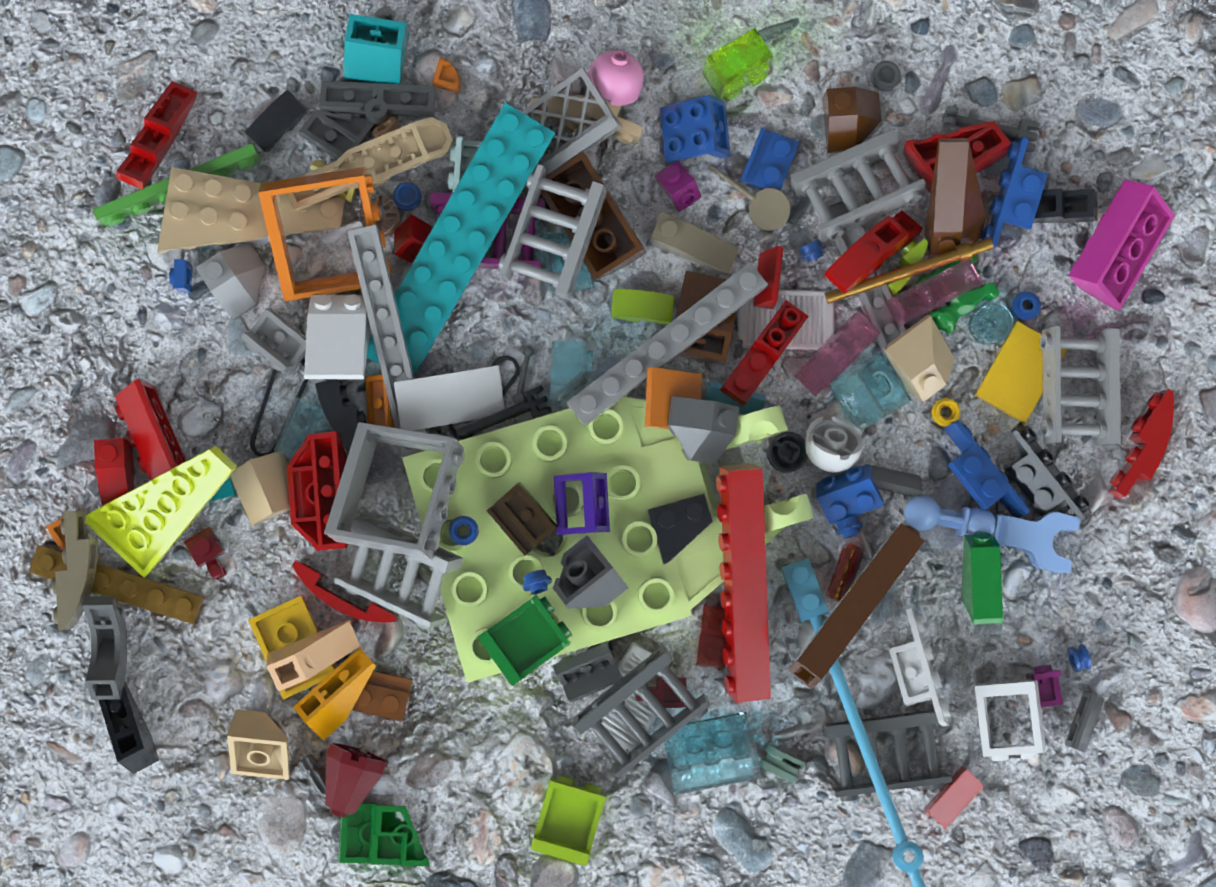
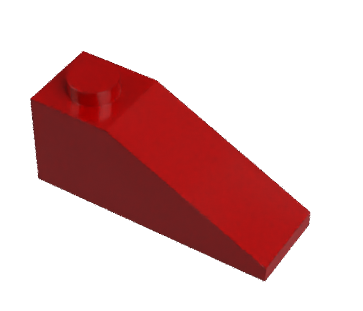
(113, 468)

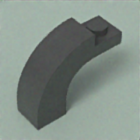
(108, 647)

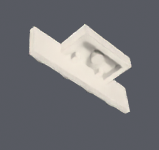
(915, 672)

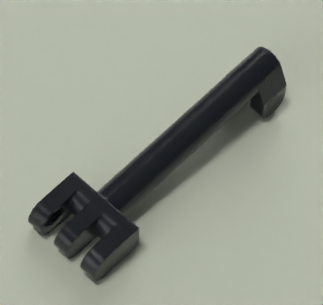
(465, 430)

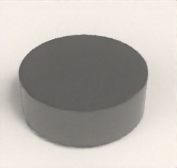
(885, 76)

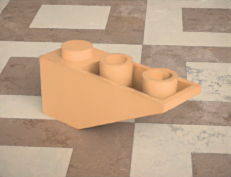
(311, 655)

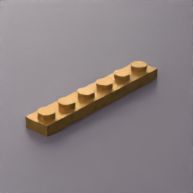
(127, 587)

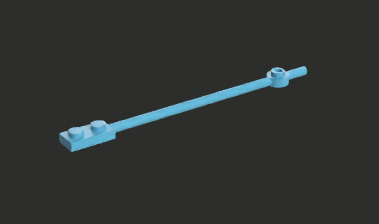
(811, 606)

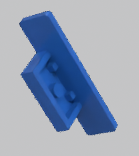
(1018, 194)
(980, 475)

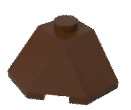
(849, 116)

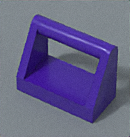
(594, 500)

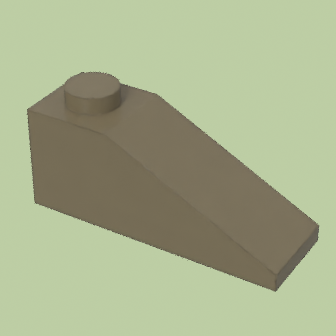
(693, 243)

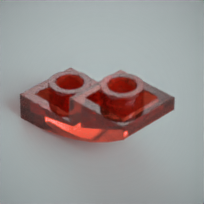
(711, 638)

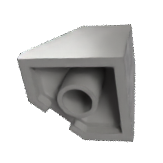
(234, 278)

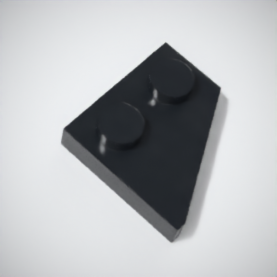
(679, 524)

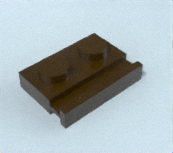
(522, 518)

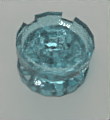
(991, 324)

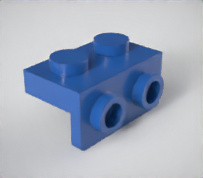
(848, 494)

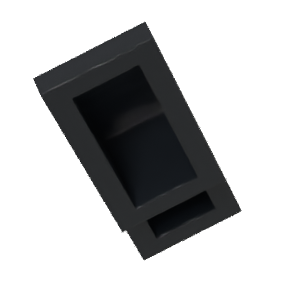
(1067, 206)

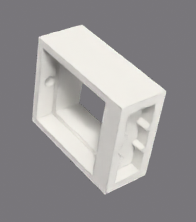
(1003, 688)

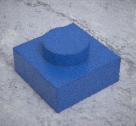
(181, 276)

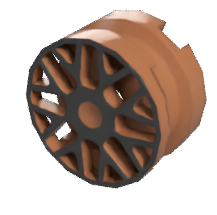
(389, 214)

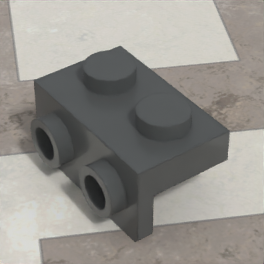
(587, 672)

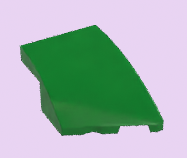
(380, 837)

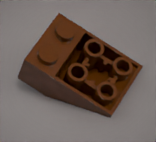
(715, 344)

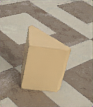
(263, 487)

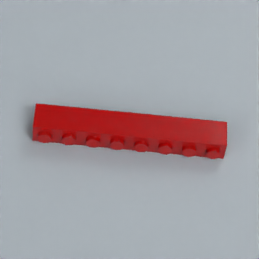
(744, 582)

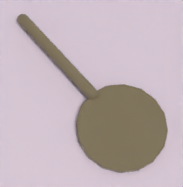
(768, 207)

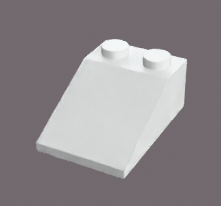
(336, 337)

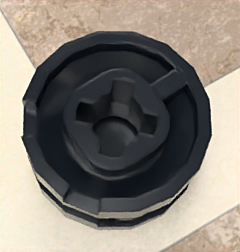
(787, 452)

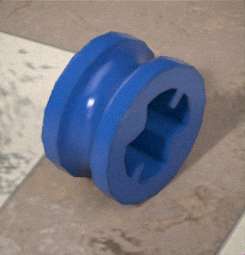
(1079, 658)

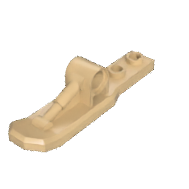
(383, 158)

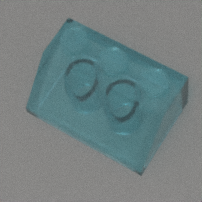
(712, 754)

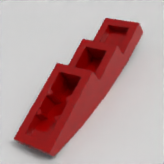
(157, 135)

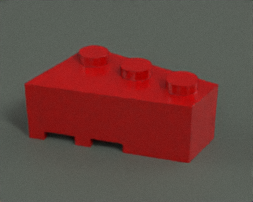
(985, 140)

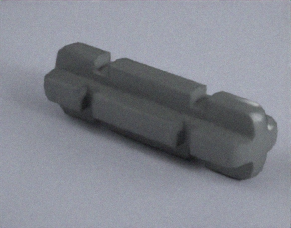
(315, 775)

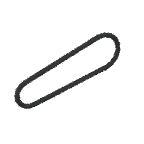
(263, 408)

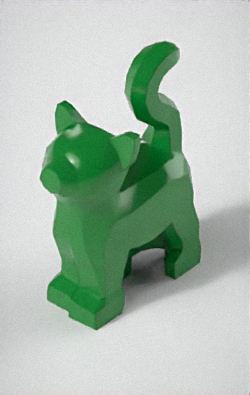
(947, 316)

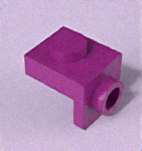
(678, 185)
(1047, 684)

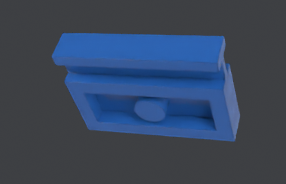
(769, 160)

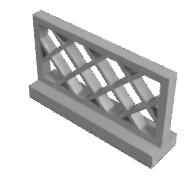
(586, 138)

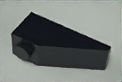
(128, 732)

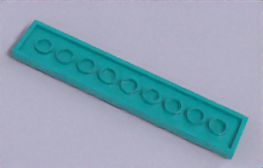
(467, 229)

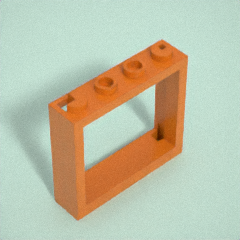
(327, 285)

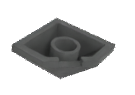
(702, 427)
(587, 577)

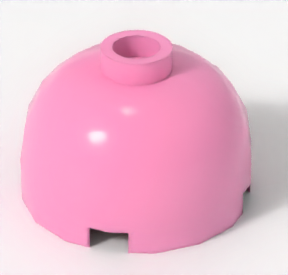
(617, 76)

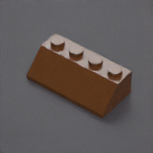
(613, 239)

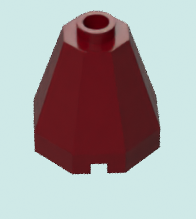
(350, 777)

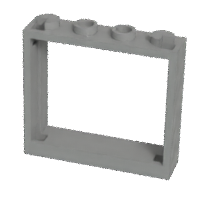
(354, 479)

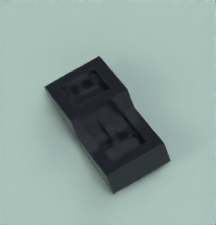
(275, 120)

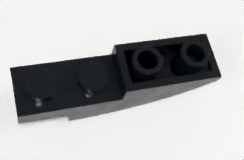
(339, 415)

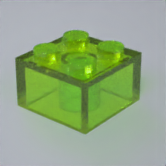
(738, 65)

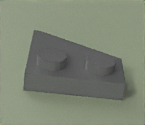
(335, 131)

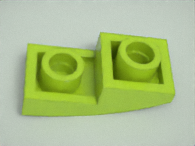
(912, 254)
(642, 305)

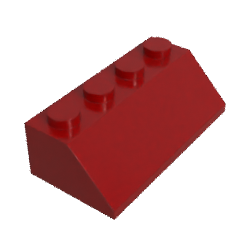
(148, 428)

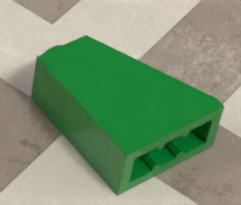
(982, 578)

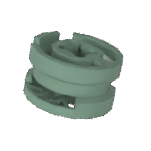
(777, 765)

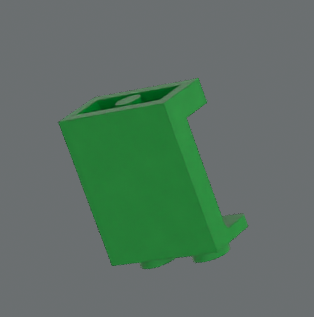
(525, 639)

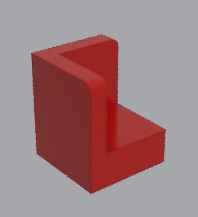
(410, 238)

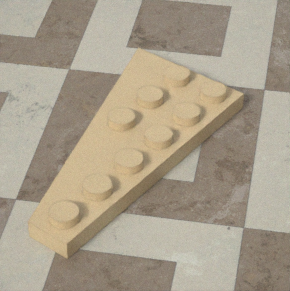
(227, 210)

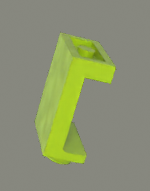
(568, 820)

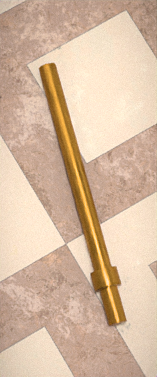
(960, 254)

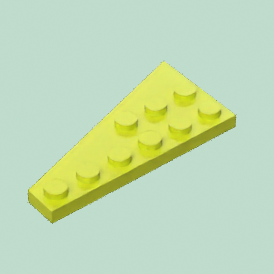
(155, 514)

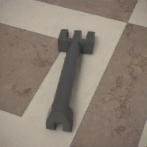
(952, 119)

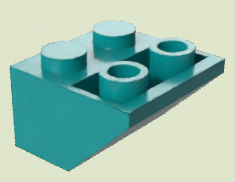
(375, 50)

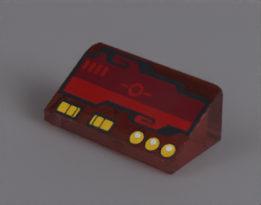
(845, 571)

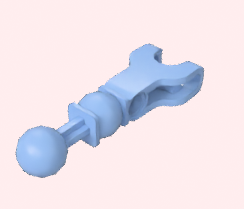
(1031, 537)

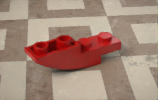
(872, 250)
(764, 353)
(1152, 437)

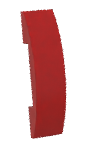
(312, 579)

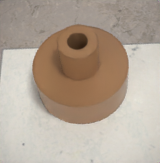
(386, 127)

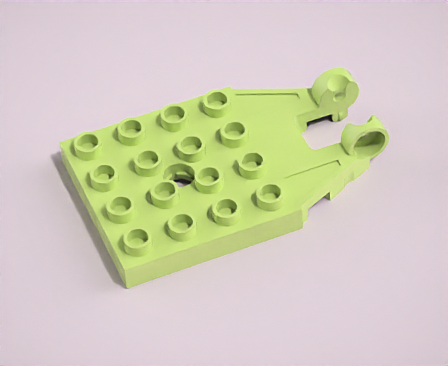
(642, 472)

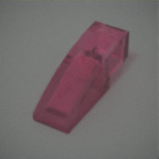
(933, 292)
(837, 353)

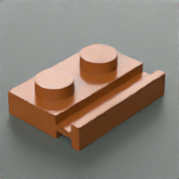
(384, 696)

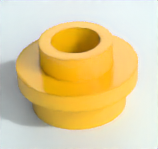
(953, 408)

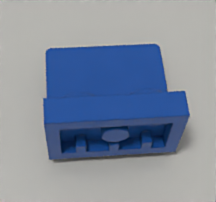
(695, 129)

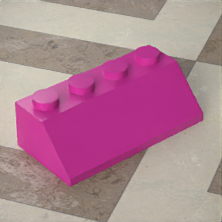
(1122, 244)

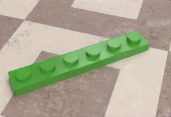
(141, 200)

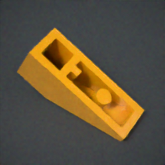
(335, 696)

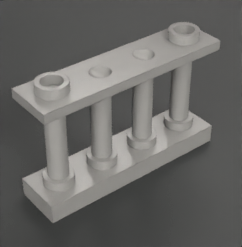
(857, 159)
(572, 253)
(1107, 378)
(441, 563)

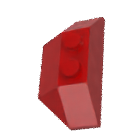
(313, 484)

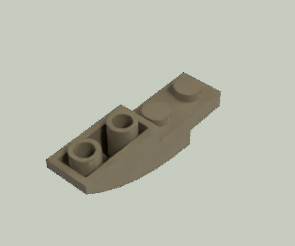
(77, 581)

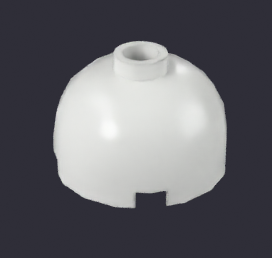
(833, 444)

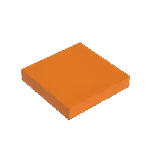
(660, 388)

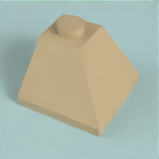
(921, 358)
(257, 746)

